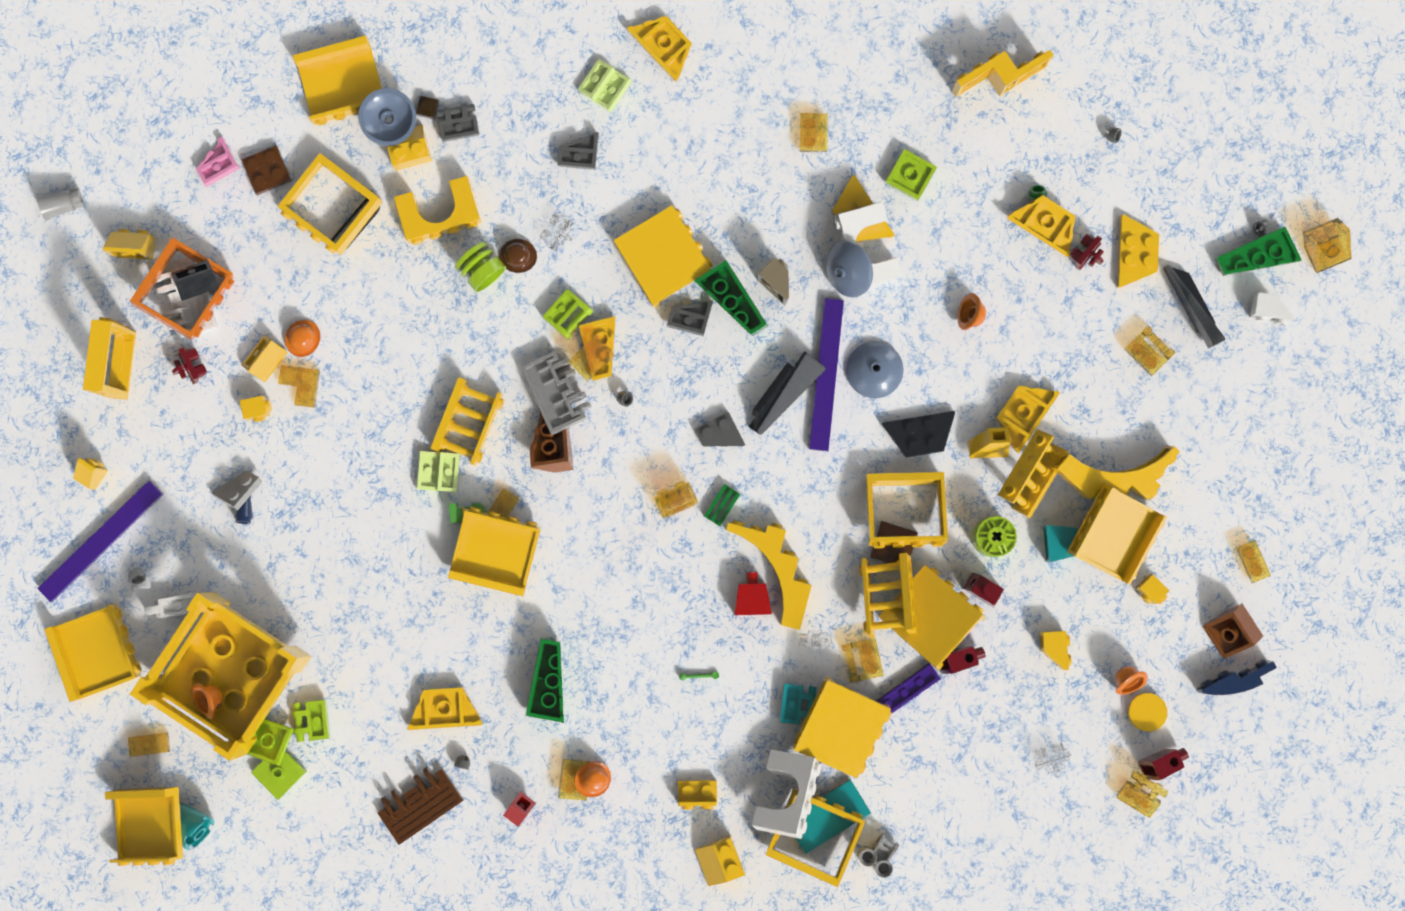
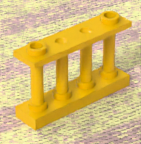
(455, 407)
(1041, 478)
(905, 584)

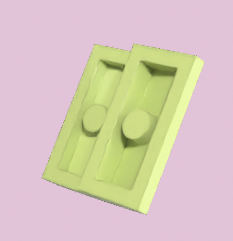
(604, 85)
(437, 471)

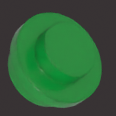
(1036, 191)

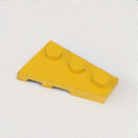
(605, 331)

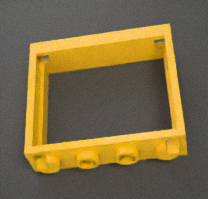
(358, 223)
(98, 357)
(906, 479)
(811, 870)

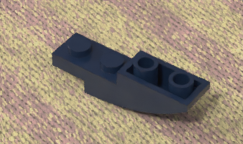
(1230, 683)

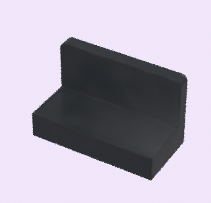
(195, 280)

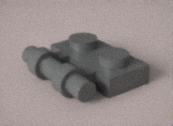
(458, 128)

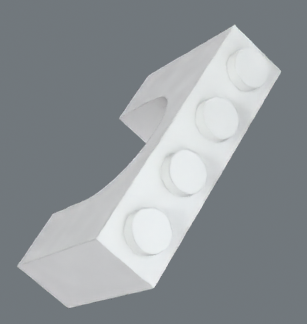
(850, 225)
(791, 820)

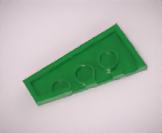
(1262, 253)

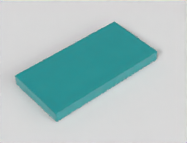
(824, 824)

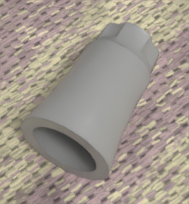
(59, 203)

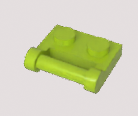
(563, 309)

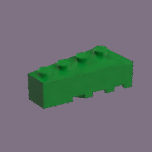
(727, 290)
(545, 692)

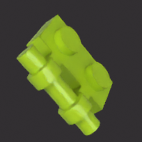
(316, 720)

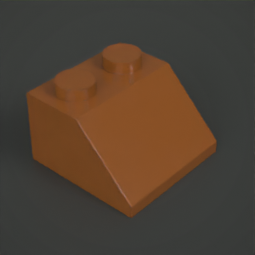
(1233, 631)

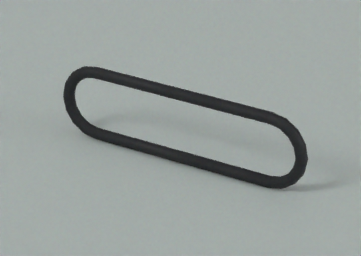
(349, 219)

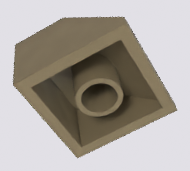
(776, 279)

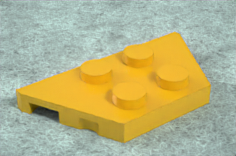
(663, 43)
(855, 197)
(1046, 222)
(1136, 251)
(1024, 413)
(444, 709)

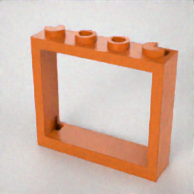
(156, 271)

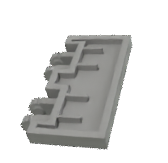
(552, 392)

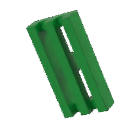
(730, 491)

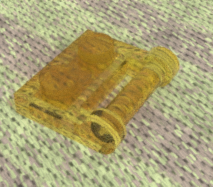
(1145, 354)
(869, 660)

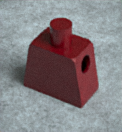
(983, 589)
(962, 659)
(1163, 763)

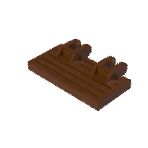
(422, 805)

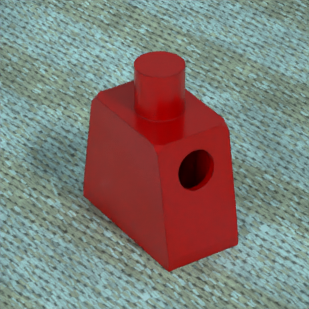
(752, 597)

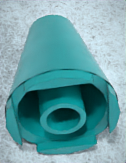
(193, 826)

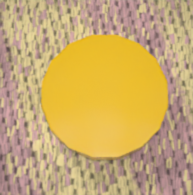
(1147, 712)

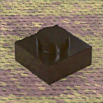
(427, 107)

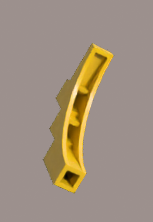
(1139, 479)
(794, 593)

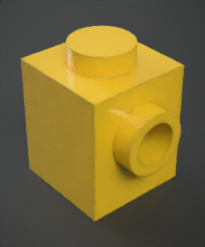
(256, 408)
(1152, 590)

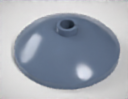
(385, 104)
(849, 269)
(865, 379)

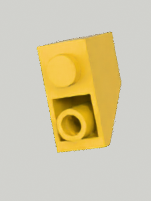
(990, 444)
(89, 472)
(1054, 646)

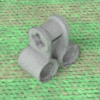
(880, 855)

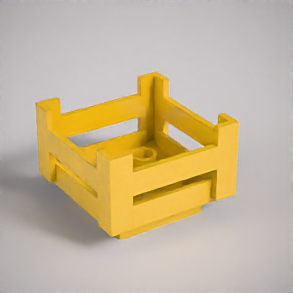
(231, 655)

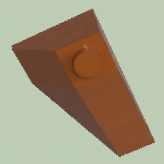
(550, 451)

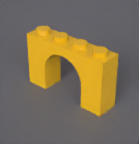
(463, 216)

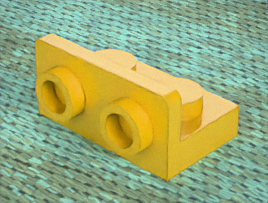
(697, 793)

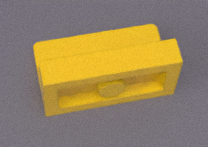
(264, 358)

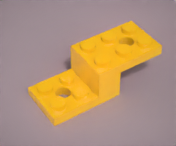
(1001, 72)

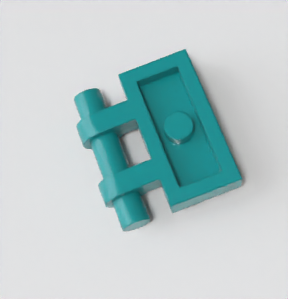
(792, 702)

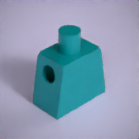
(1057, 541)

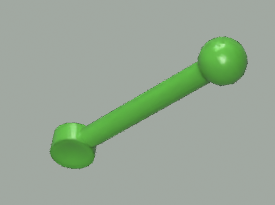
(715, 675)

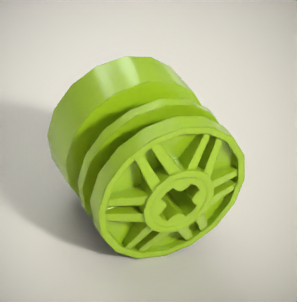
(477, 264)
(983, 536)

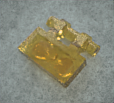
(1138, 798)

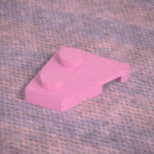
(217, 164)

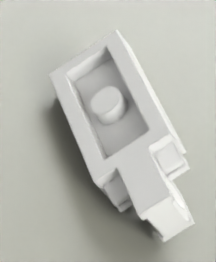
(170, 606)

